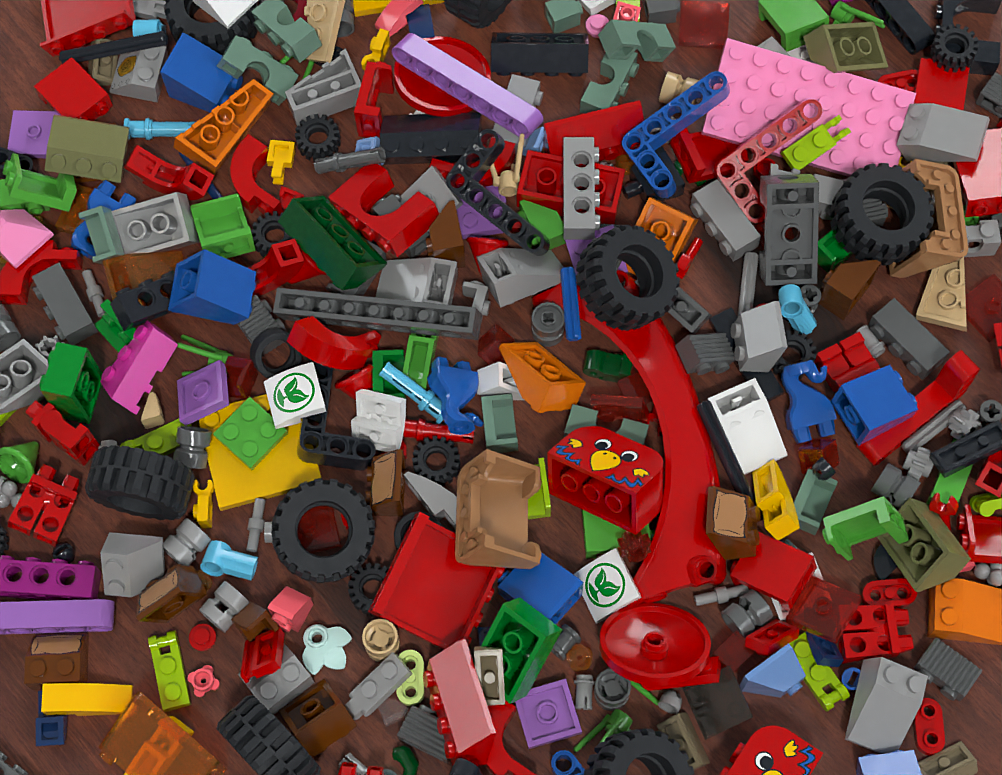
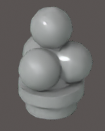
(8, 493)
(992, 574)

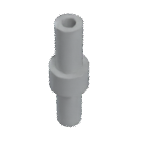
(93, 291)
(256, 525)
(720, 595)

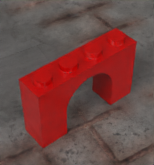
(392, 231)

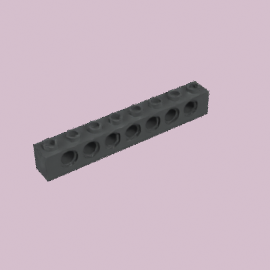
(379, 313)

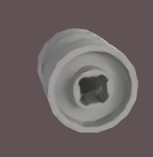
(186, 543)
(228, 597)

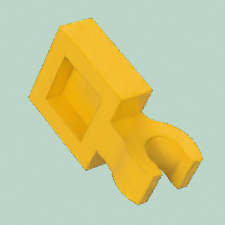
(379, 47)
(280, 157)
(204, 509)

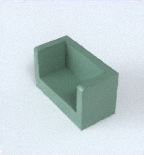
(102, 233)
(499, 423)
(813, 501)

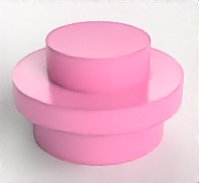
(595, 24)

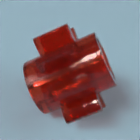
(634, 546)

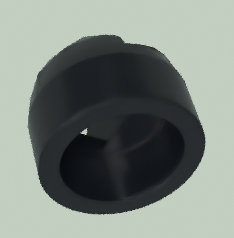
(824, 467)
(67, 555)

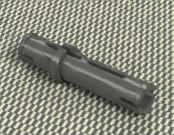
(340, 162)

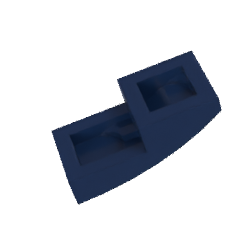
(421, 22)
(824, 651)
(50, 728)

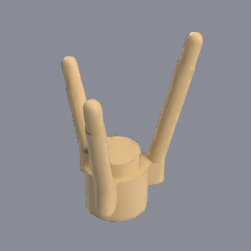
(508, 180)

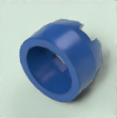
(847, 675)

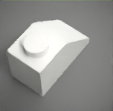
(497, 381)

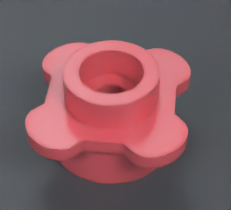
(203, 673)

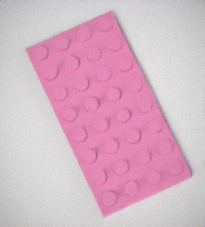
(772, 83)

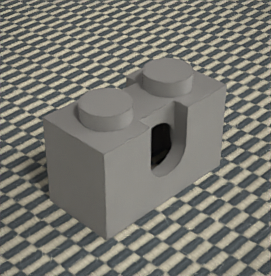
(988, 236)

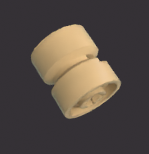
(674, 86)
(380, 639)

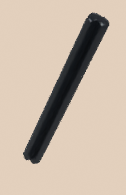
(115, 47)
(725, 450)

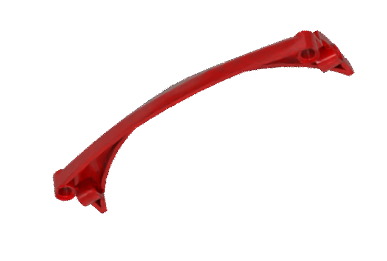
(680, 542)

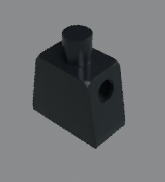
(640, 187)

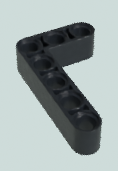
(904, 23)
(490, 201)
(325, 441)

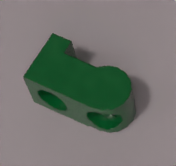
(606, 366)

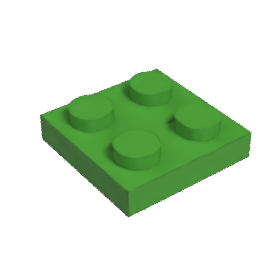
(250, 433)

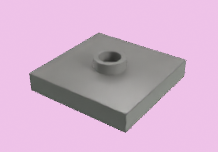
(434, 187)

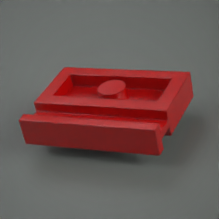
(262, 655)

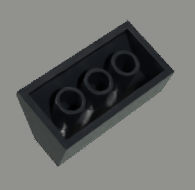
(539, 53)
(425, 136)

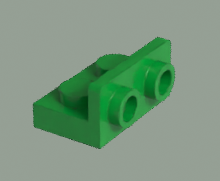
(111, 328)

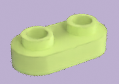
(415, 681)

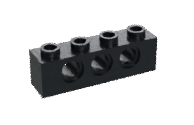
(132, 313)

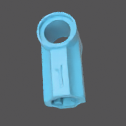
(143, 27)
(796, 309)
(221, 559)

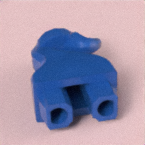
(98, 197)
(455, 389)
(807, 404)

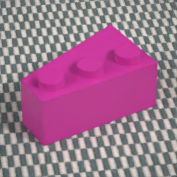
(137, 365)

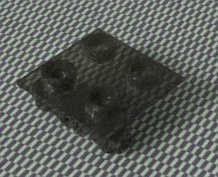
(718, 704)

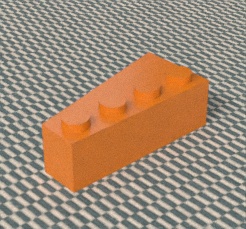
(219, 133)

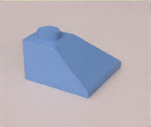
(775, 675)

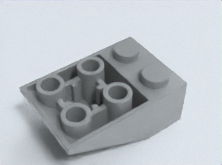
(518, 273)
(419, 280)

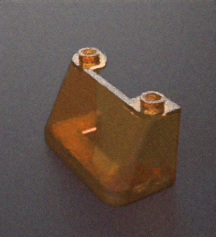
(153, 744)

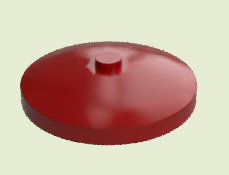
(428, 97)
(654, 644)

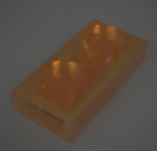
(70, 220)

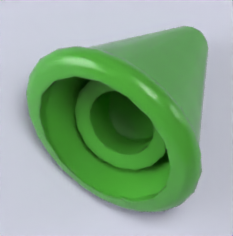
(19, 461)

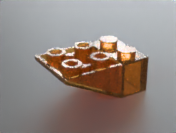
(135, 268)

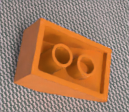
(668, 224)
(542, 377)
(965, 612)

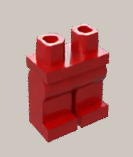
(846, 361)
(77, 442)
(45, 496)
(874, 634)

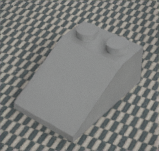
(941, 134)
(156, 225)
(20, 376)
(884, 704)

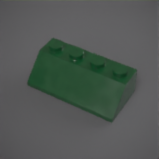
(331, 241)

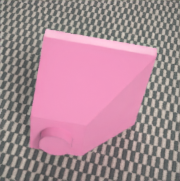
(20, 235)

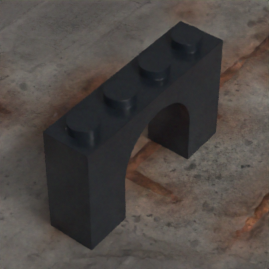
(988, 54)

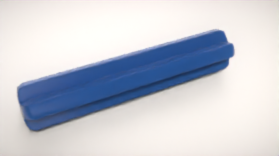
(570, 304)

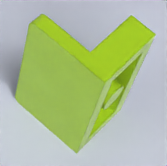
(539, 503)

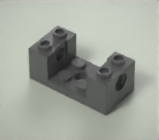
(789, 203)

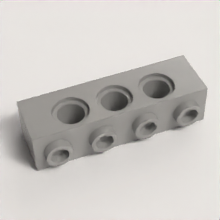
(580, 151)

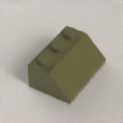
(846, 47)
(87, 148)
(932, 550)

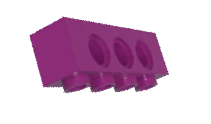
(27, 587)

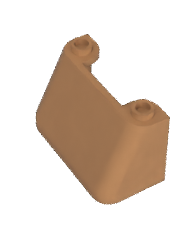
(948, 234)
(494, 512)

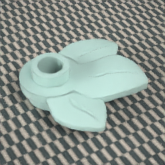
(327, 651)

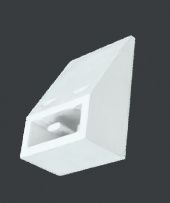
(749, 425)

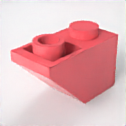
(290, 609)

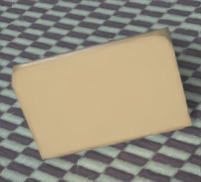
(152, 413)

